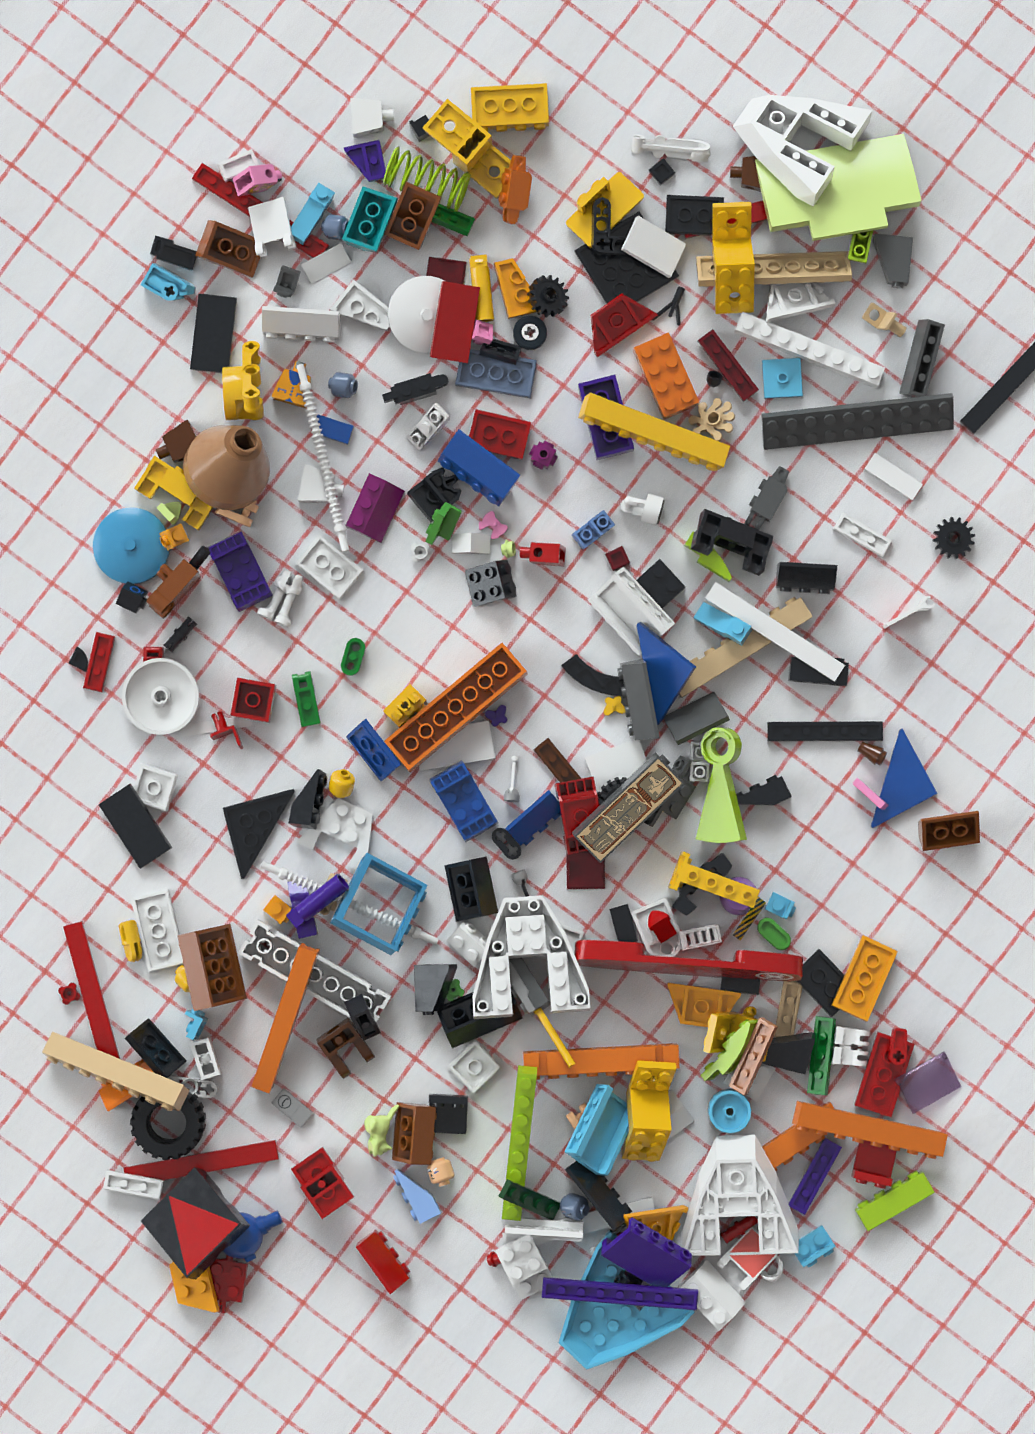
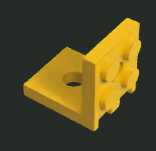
(719, 1027)

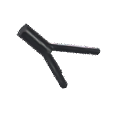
(674, 305)

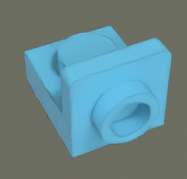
(780, 906)

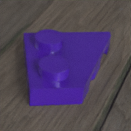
(368, 159)

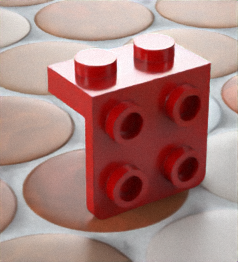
(874, 1164)

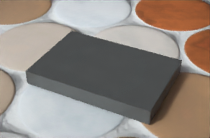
(696, 718)

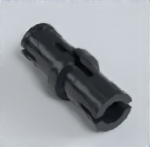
(180, 634)

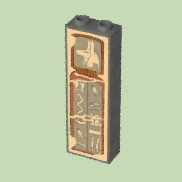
(628, 807)

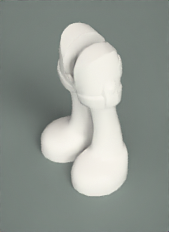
(282, 588)

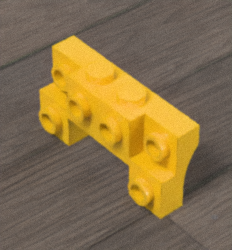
(173, 481)

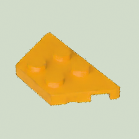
(697, 1004)
(662, 1220)
(195, 1292)

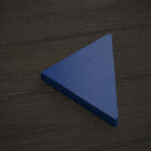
(666, 670)
(904, 782)

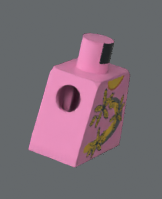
(262, 176)

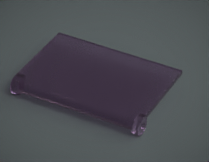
(928, 1082)

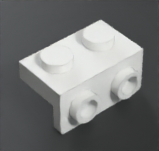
(468, 942)

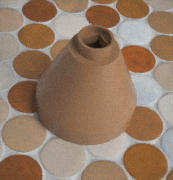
(227, 466)

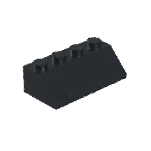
(459, 1022)
(599, 1194)

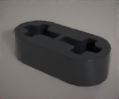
(502, 846)

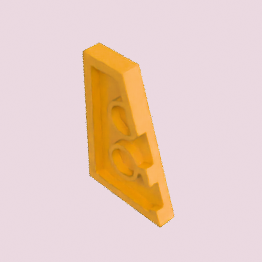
(513, 288)

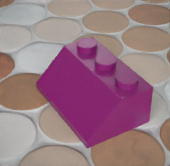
(375, 508)

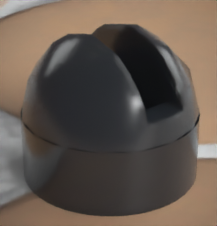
(714, 378)

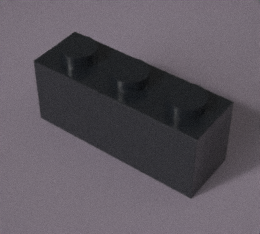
(804, 673)

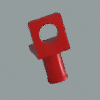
(223, 729)

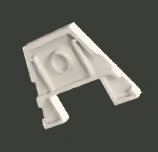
(346, 824)

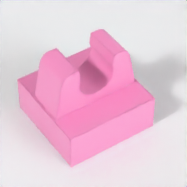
(482, 332)

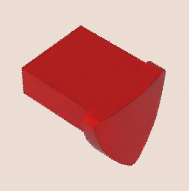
(660, 924)

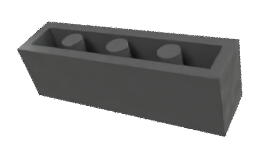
(922, 358)

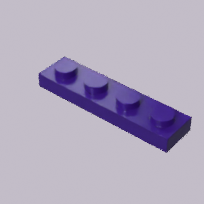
(814, 1176)

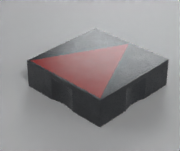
(195, 1223)

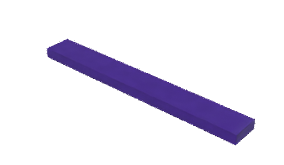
(620, 1293)

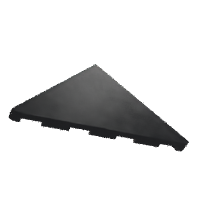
(251, 825)

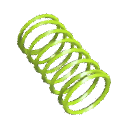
(394, 165)

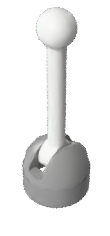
(512, 794)

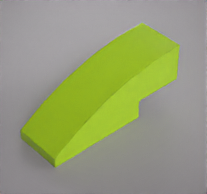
(711, 562)

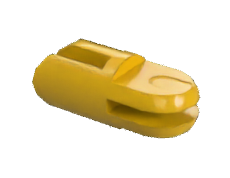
(131, 940)

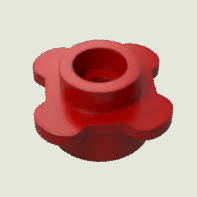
(68, 998)

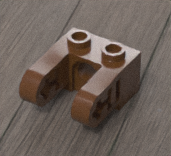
(337, 1038)

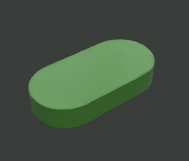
(774, 933)

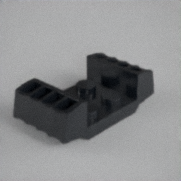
(683, 904)

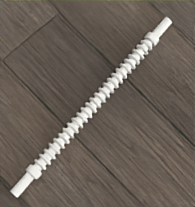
(305, 387)
(284, 874)

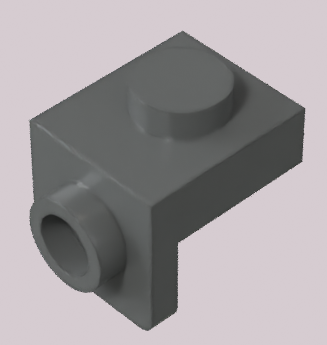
(286, 282)

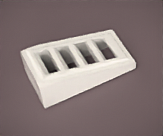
(715, 933)

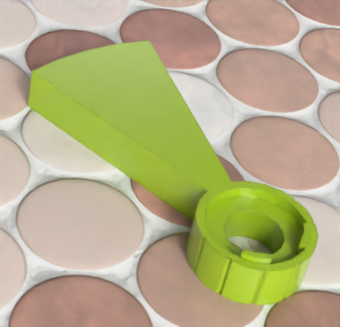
(721, 812)

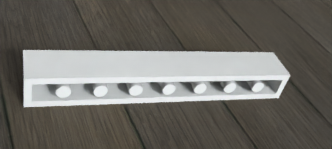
(809, 350)

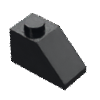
(362, 1017)

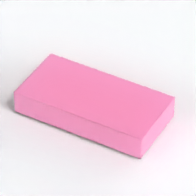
(870, 794)

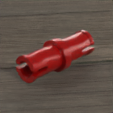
(739, 1228)

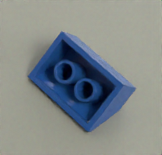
(534, 819)

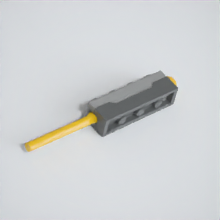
(534, 1001)

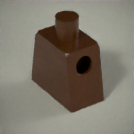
(747, 173)
(177, 442)

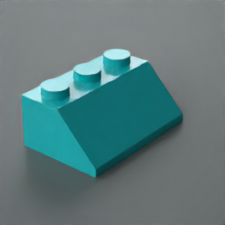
(369, 220)

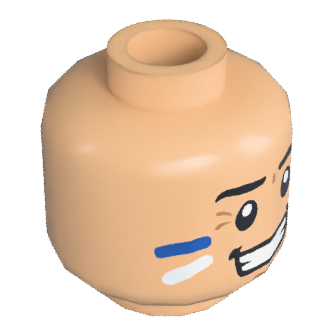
(440, 1171)

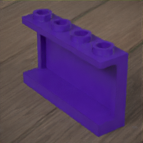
(647, 1254)

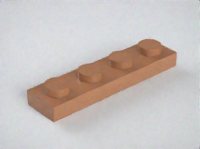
(753, 1056)

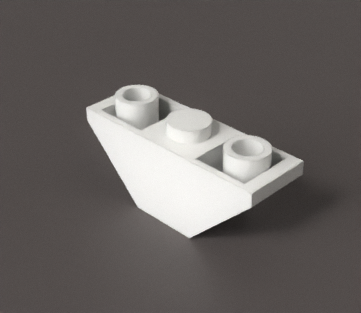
(428, 426)

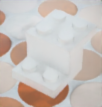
(524, 1265)

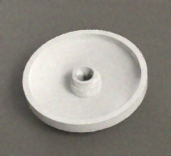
(414, 312)
(160, 696)

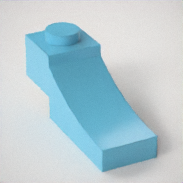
(311, 213)
(723, 624)

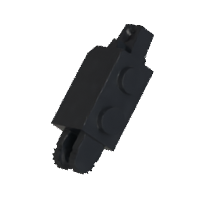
(415, 389)

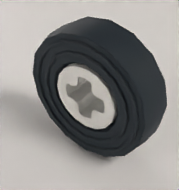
(535, 324)

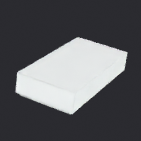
(236, 164)

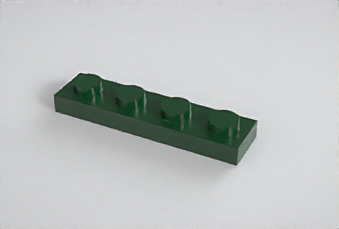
(529, 1199)

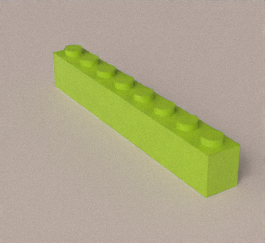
(520, 1135)

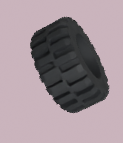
(163, 1147)

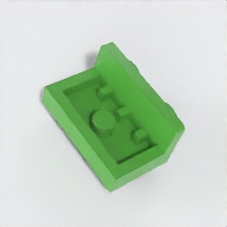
(444, 523)

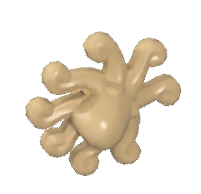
(713, 419)

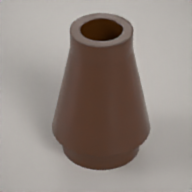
(872, 753)

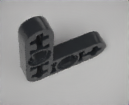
(598, 235)

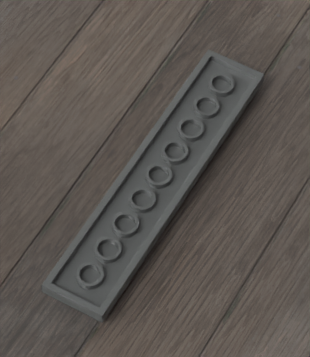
(858, 421)

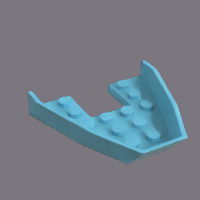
(608, 1331)

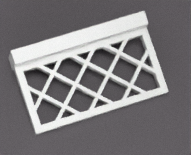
(545, 1229)

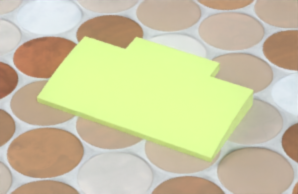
(864, 185)

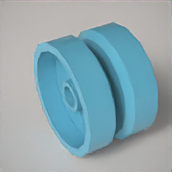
(729, 1099)

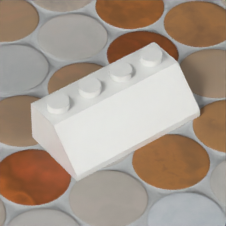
(301, 323)

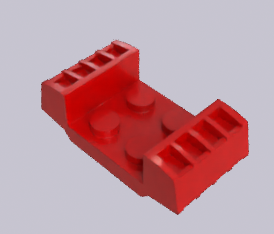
(576, 803)

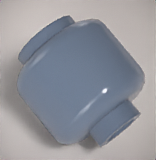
(334, 226)
(343, 385)
(574, 1206)

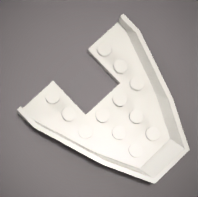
(736, 1183)

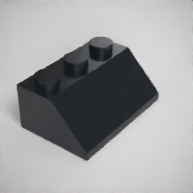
(806, 577)
(471, 889)

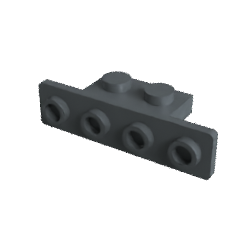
(677, 801)

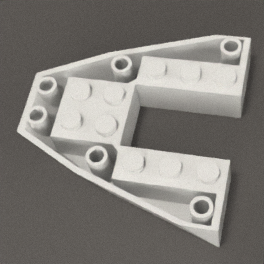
(772, 122)
(525, 930)

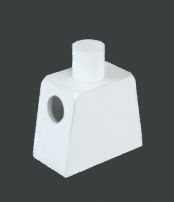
(368, 116)
(313, 488)

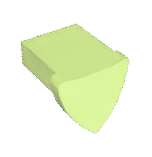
(170, 511)

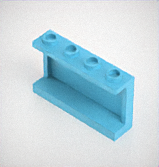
(600, 1131)

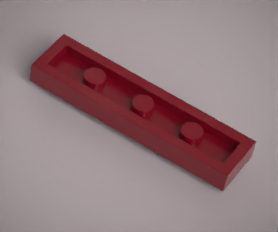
(728, 365)

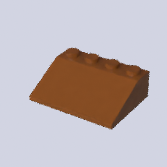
(212, 967)

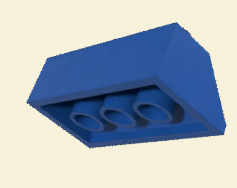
(478, 468)

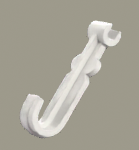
(672, 147)

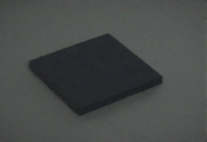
(621, 272)

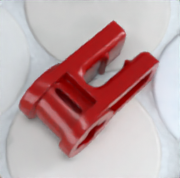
(898, 1043)

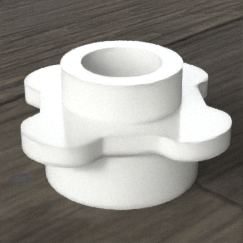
(416, 548)

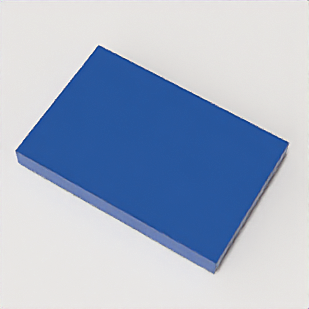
(373, 750)

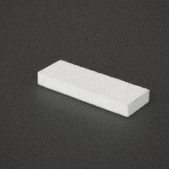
(893, 476)
(862, 535)
(133, 1184)

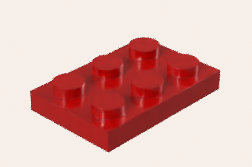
(500, 433)

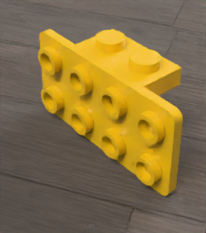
(622, 196)

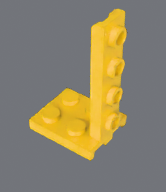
(711, 882)

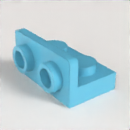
(196, 1027)
(813, 1246)

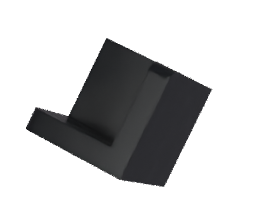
(417, 127)

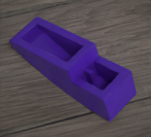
(297, 895)

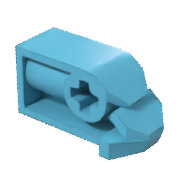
(160, 279)

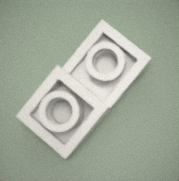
(699, 767)

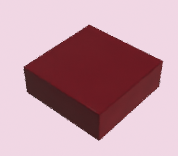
(617, 558)

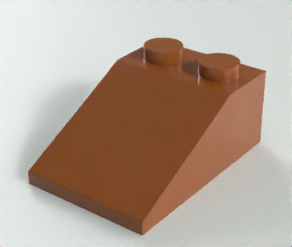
(412, 215)
(228, 248)

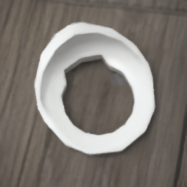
(772, 1278)

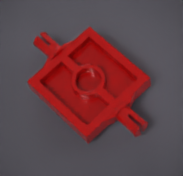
(228, 1280)

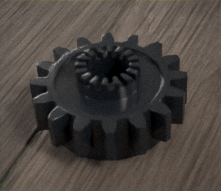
(554, 290)
(960, 530)

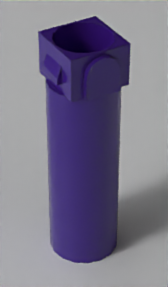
(318, 900)

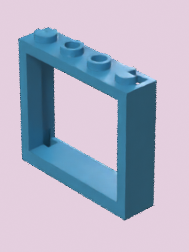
(411, 912)

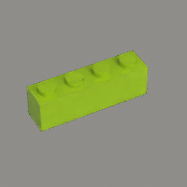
(895, 1200)

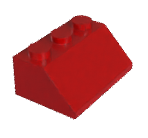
(383, 1261)

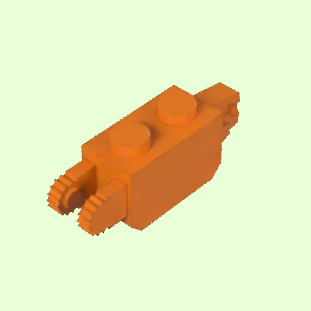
(515, 189)

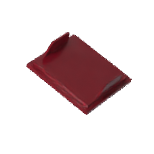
(447, 269)
(584, 871)

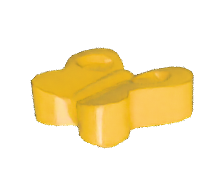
(613, 705)

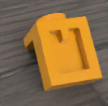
(173, 537)
(278, 909)

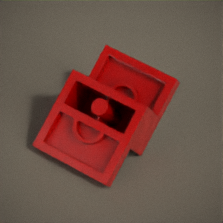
(322, 1182)

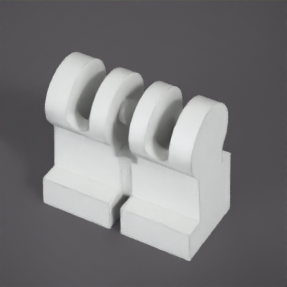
(843, 1053)

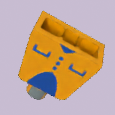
(288, 387)

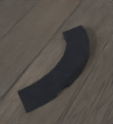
(591, 678)

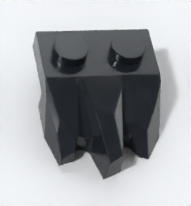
(434, 492)

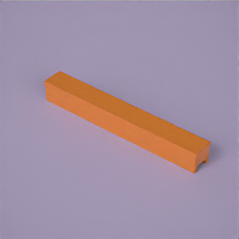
(285, 1018)

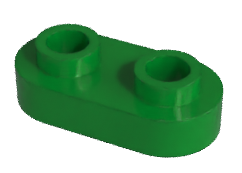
(353, 656)

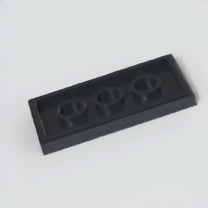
(213, 333)
(135, 826)

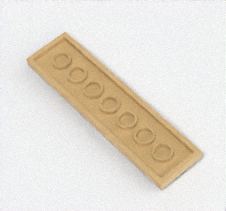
(787, 268)

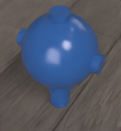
(252, 1238)

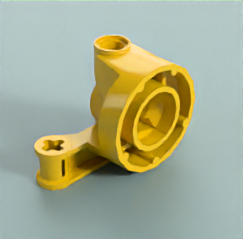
(240, 384)

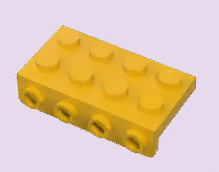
(510, 107)

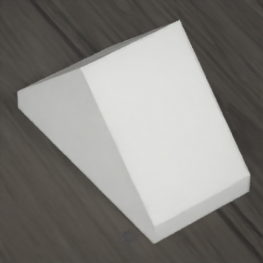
(470, 543)

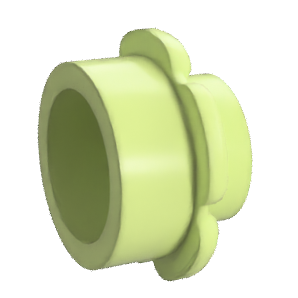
(508, 549)

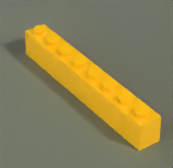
(653, 431)

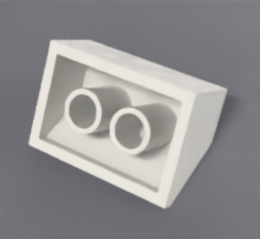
(715, 1295)

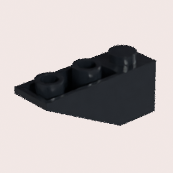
(768, 794)
(307, 805)

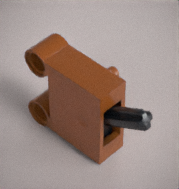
(176, 583)

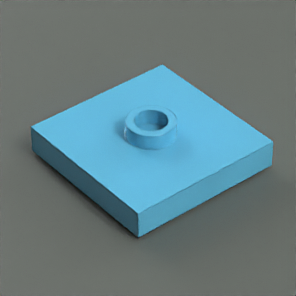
(782, 378)

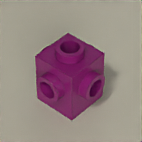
(539, 461)

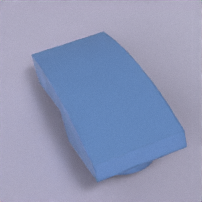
(593, 529)

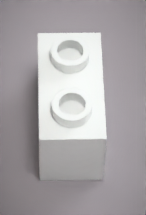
(205, 1058)

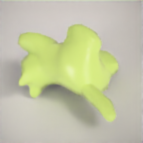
(378, 1128)

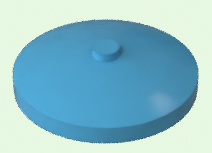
(130, 545)

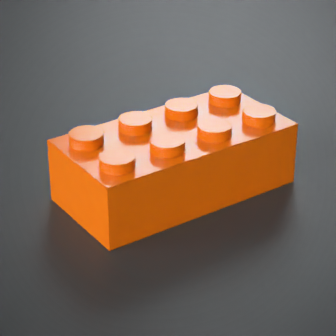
(666, 376)

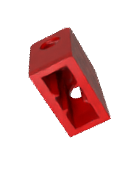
(551, 554)

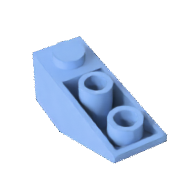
(421, 1200)

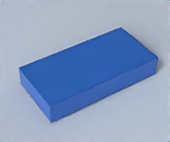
(335, 429)

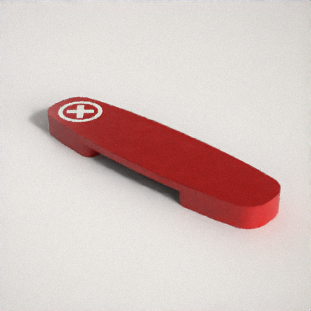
(745, 963)

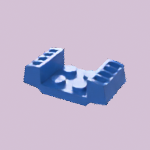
(463, 801)

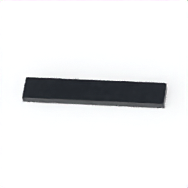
(1000, 391)
(825, 731)

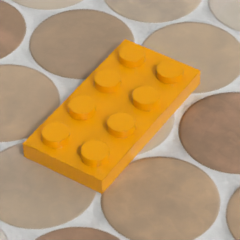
(864, 978)

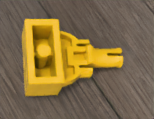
(405, 705)

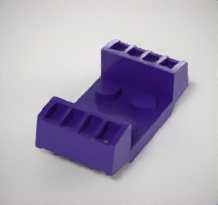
(240, 571)

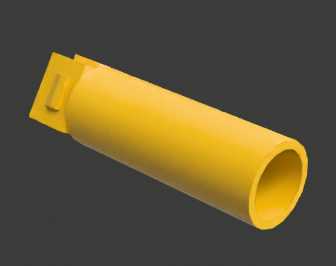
(481, 278)

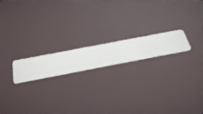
(209, 726)

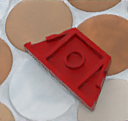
(617, 321)

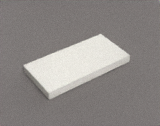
(469, 745)
(157, 930)

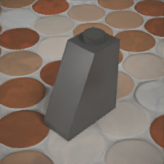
(894, 257)

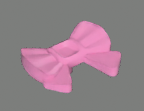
(498, 528)

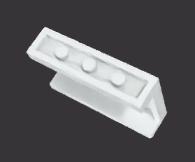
(625, 604)

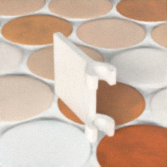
(270, 224)

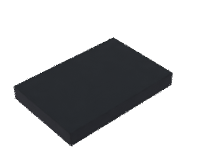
(690, 214)
(821, 980)
(155, 1049)

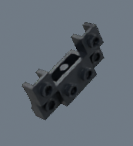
(733, 536)

